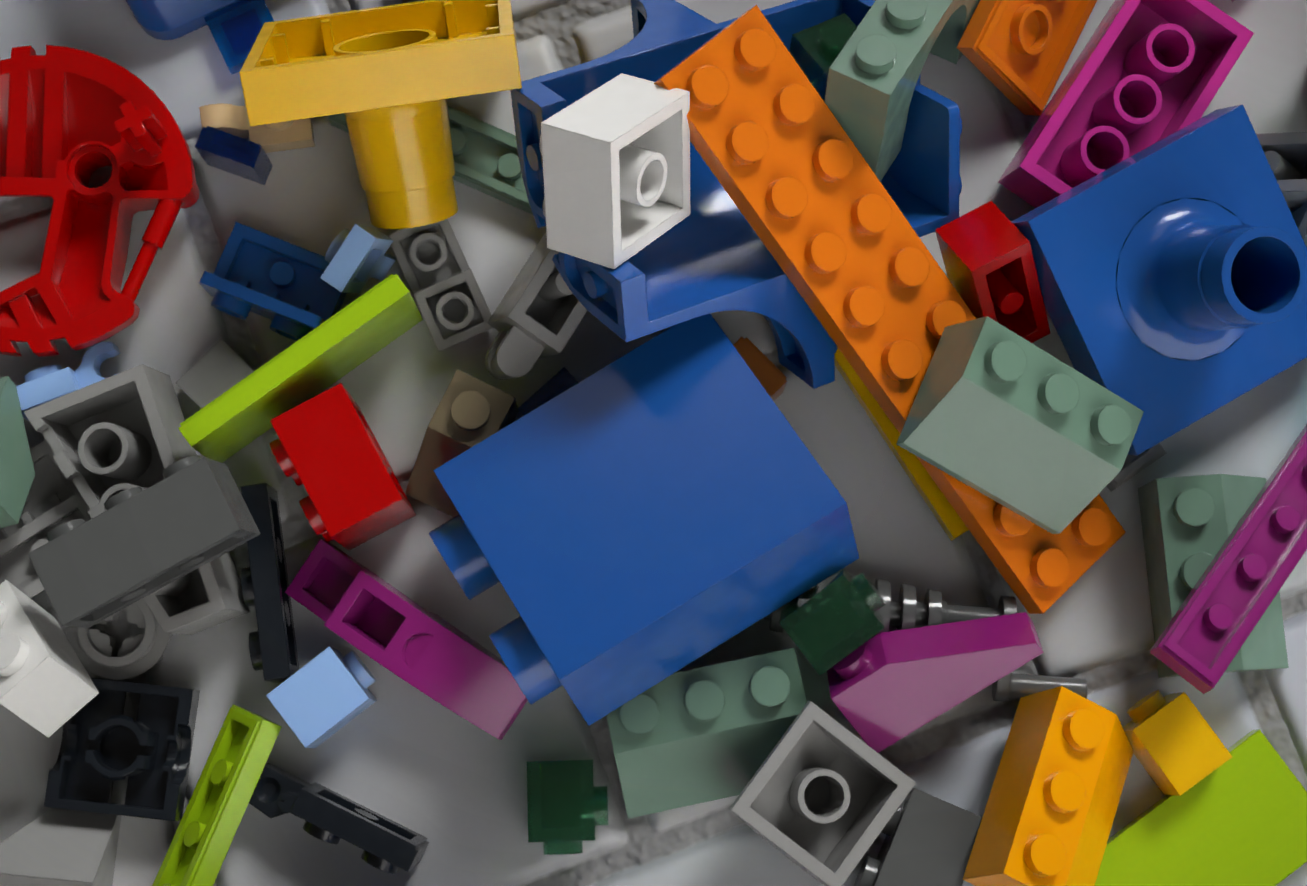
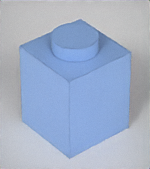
(324, 695)

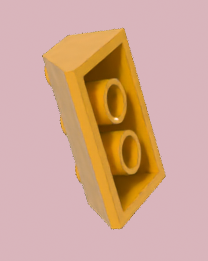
(1052, 794)

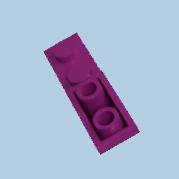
(408, 639)

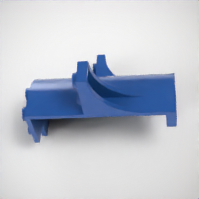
(714, 254)

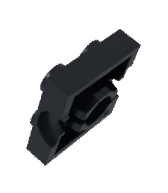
(107, 746)

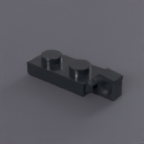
(335, 817)

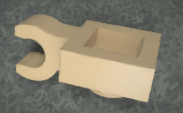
(272, 137)

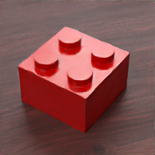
(341, 467)

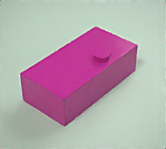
(1131, 86)

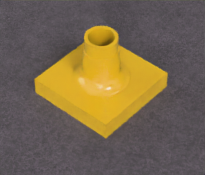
(392, 82)

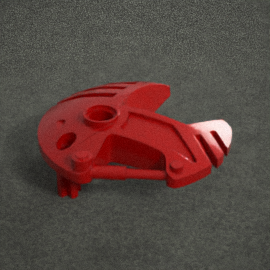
(57, 127)

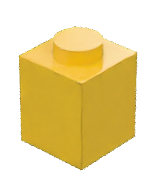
(1173, 741)

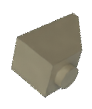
(463, 418)

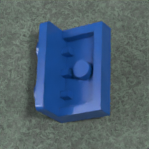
(273, 281)

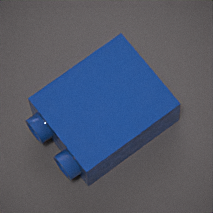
(641, 520)

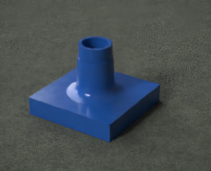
(1176, 274)

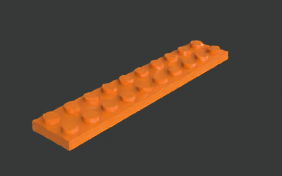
(856, 268)

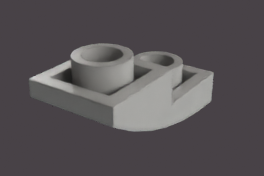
(441, 283)

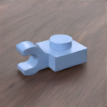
(357, 257)
(53, 381)

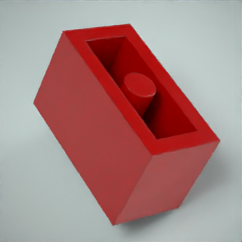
(994, 270)

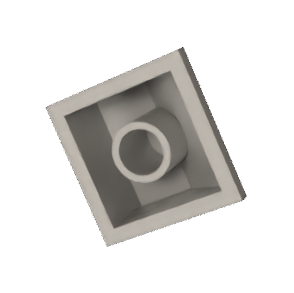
(822, 796)

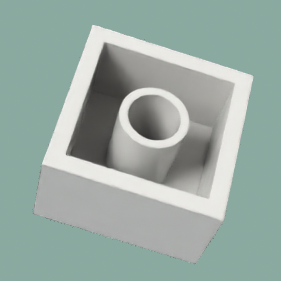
(616, 170)

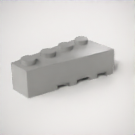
(122, 439)

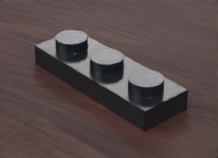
(264, 586)

